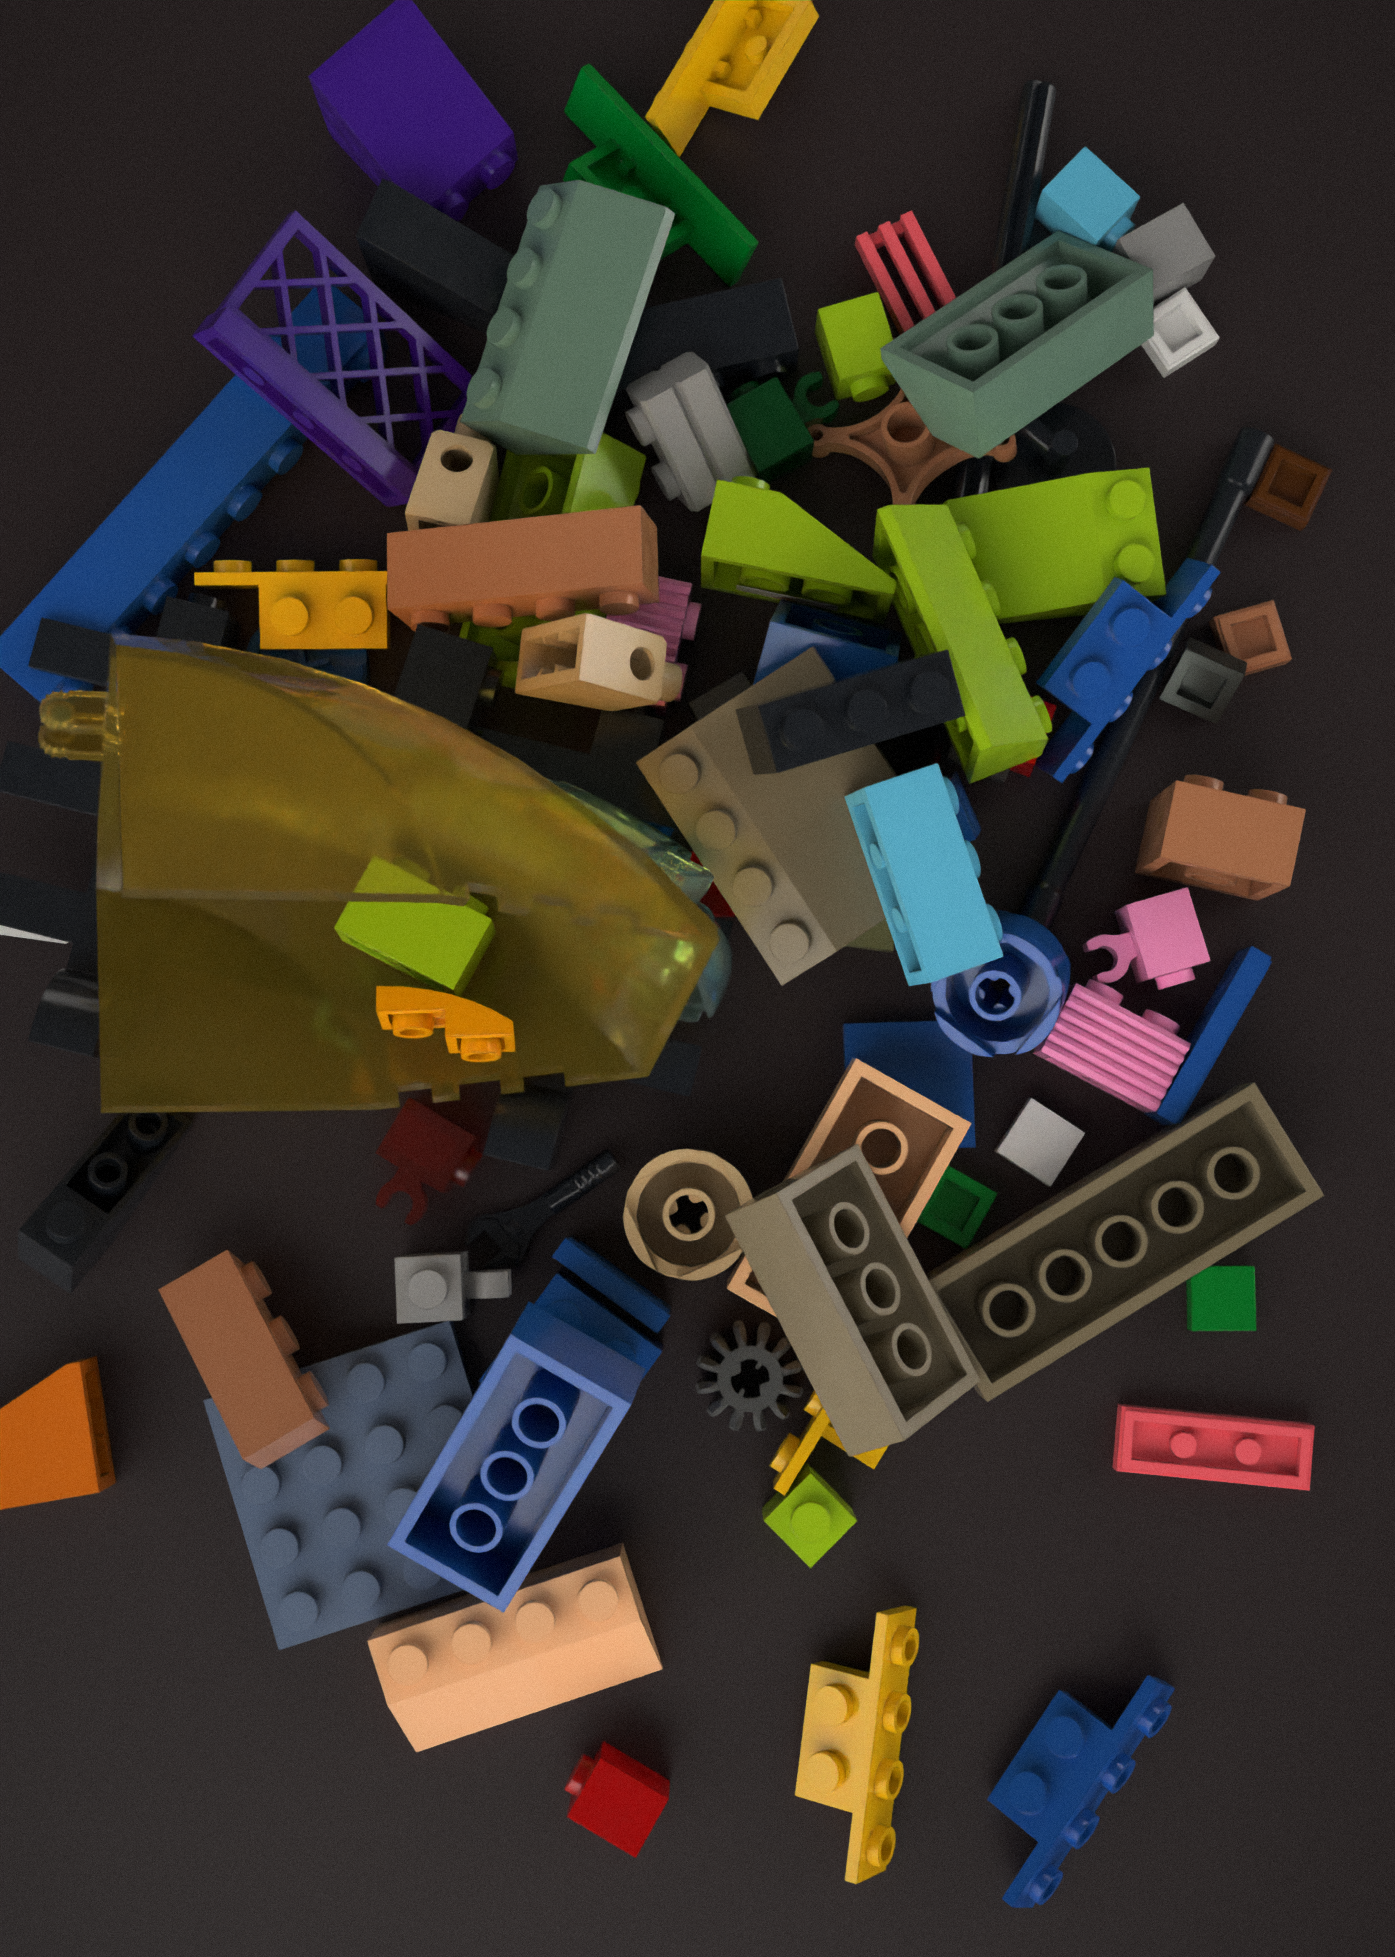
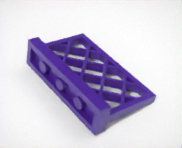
(300, 395)

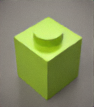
(851, 345)
(809, 1516)

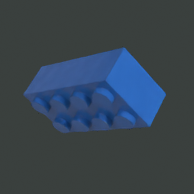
(517, 1457)

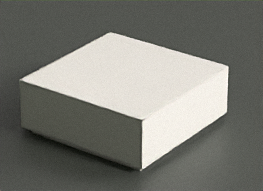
(1179, 333)
(1039, 1142)

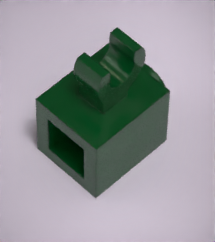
(775, 427)

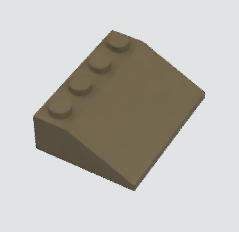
(774, 840)

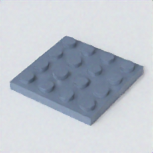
(331, 1506)

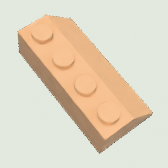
(478, 1667)

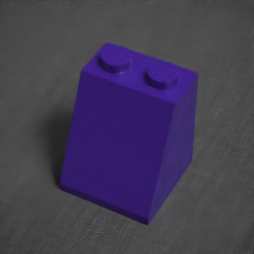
(414, 112)

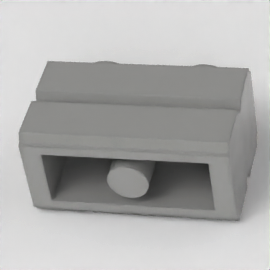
(689, 430)

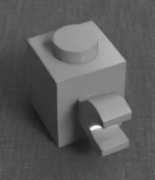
(441, 1286)

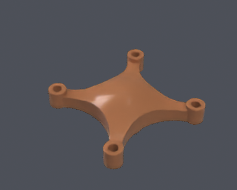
(899, 448)

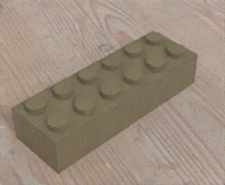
(1122, 1237)

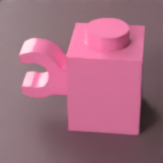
(1157, 939)

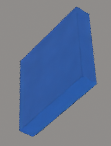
(920, 1059)

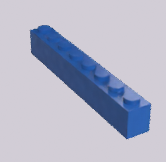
(179, 507)

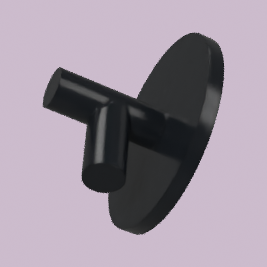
(1056, 446)

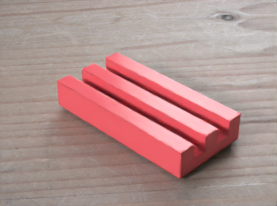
(889, 235)

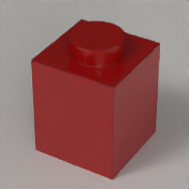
(616, 1797)

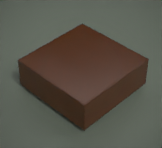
(1289, 487)

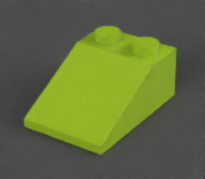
(1064, 541)
(777, 547)

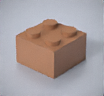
(1221, 838)

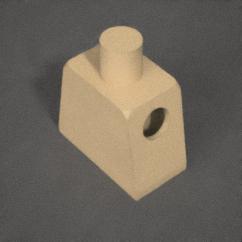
(454, 480)
(595, 664)

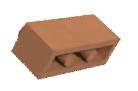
(246, 1358)

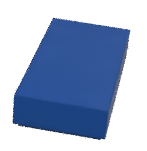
(613, 1283)

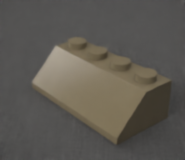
(853, 1301)

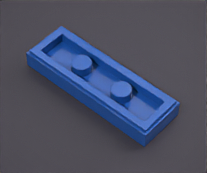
(1212, 1032)

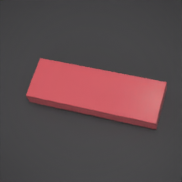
(1213, 1447)

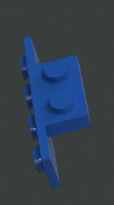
(1110, 655)
(1064, 1777)

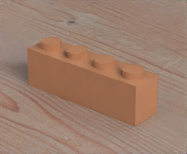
(523, 568)

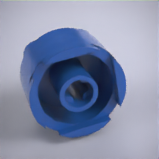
(1020, 1014)

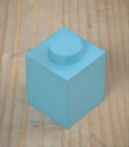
(1088, 202)

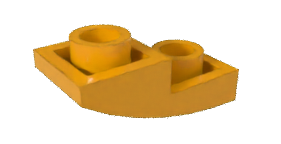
(469, 1026)

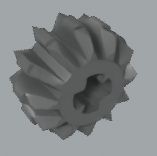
(769, 1385)

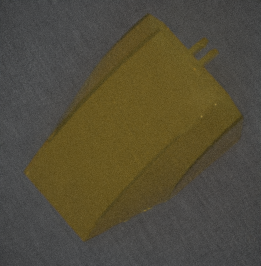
(273, 794)

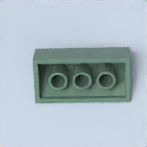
(566, 319)
(1022, 341)

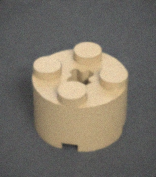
(652, 1200)

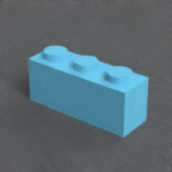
(925, 875)

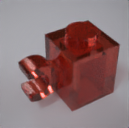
(427, 1151)

